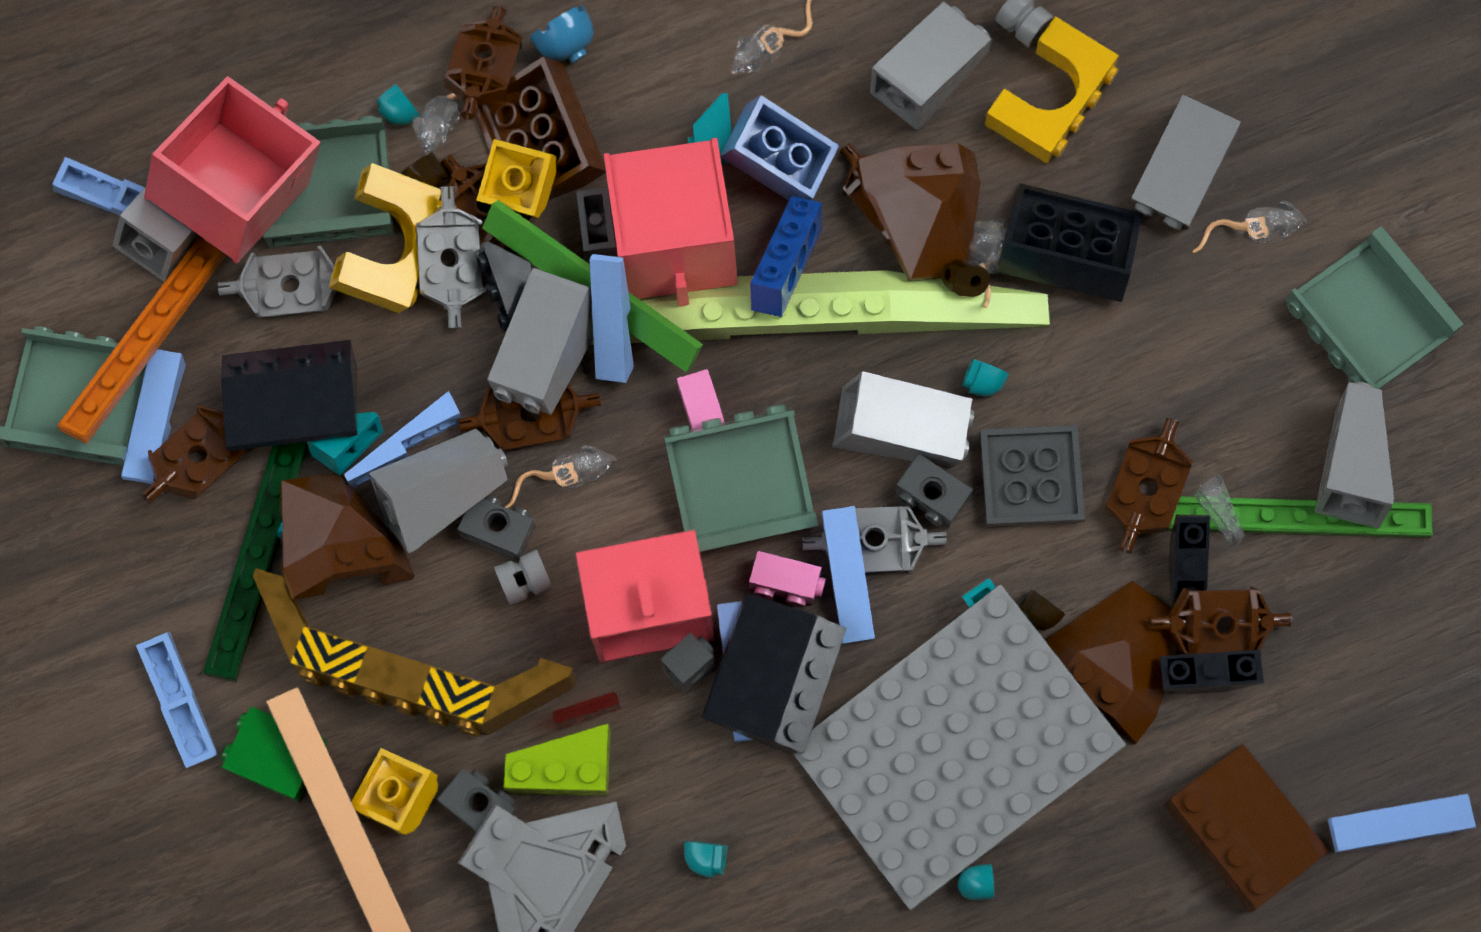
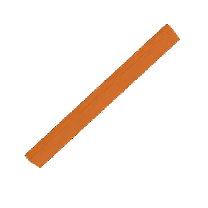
(141, 341)

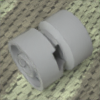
(1025, 20)
(534, 574)

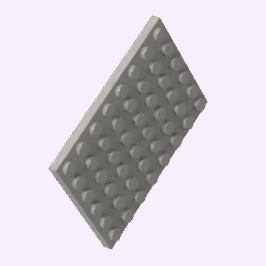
(957, 747)

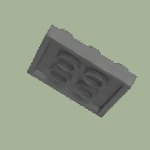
(1032, 475)

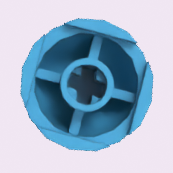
(565, 36)

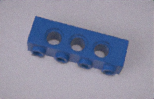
(786, 256)

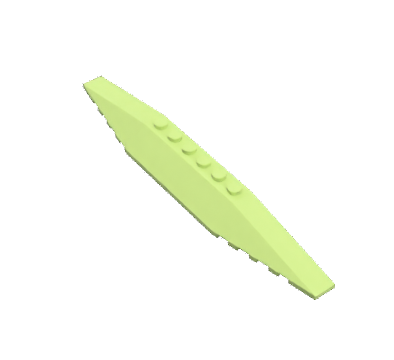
(852, 301)

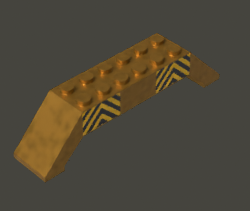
(403, 681)

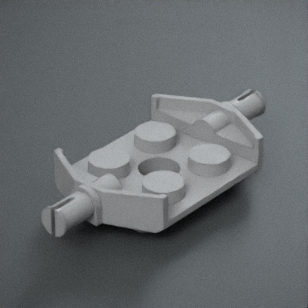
(454, 231)
(264, 278)
(902, 539)

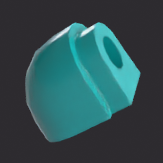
(397, 107)
(984, 379)
(705, 857)
(977, 882)

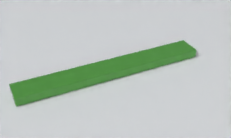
(558, 260)
(1298, 517)

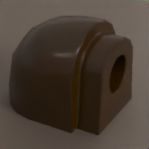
(427, 170)
(965, 278)
(1040, 611)

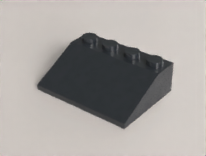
(1070, 242)
(289, 395)
(774, 674)

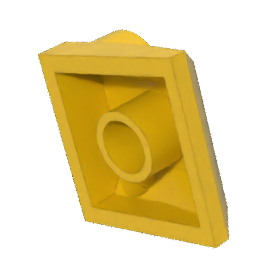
(518, 178)
(396, 792)

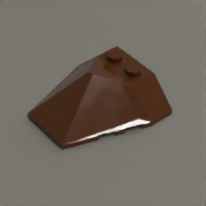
(924, 203)
(333, 537)
(1118, 657)

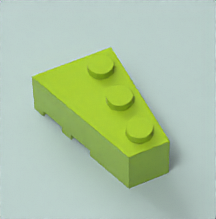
(562, 766)

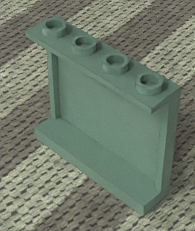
(327, 205)
(1374, 312)
(48, 383)
(740, 478)

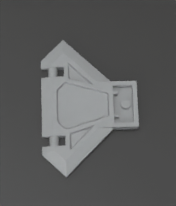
(543, 867)

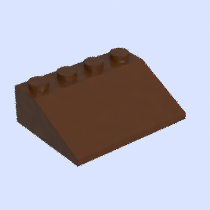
(548, 118)
(1246, 828)

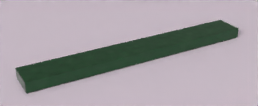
(256, 552)

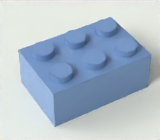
(779, 150)

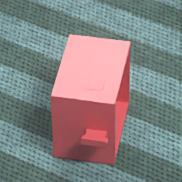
(232, 168)
(672, 219)
(645, 595)

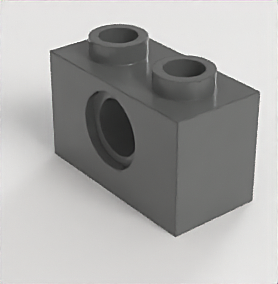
(596, 223)
(924, 475)
(511, 540)
(688, 662)
(462, 792)

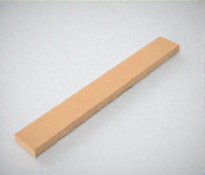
(337, 813)

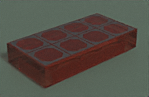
(586, 710)

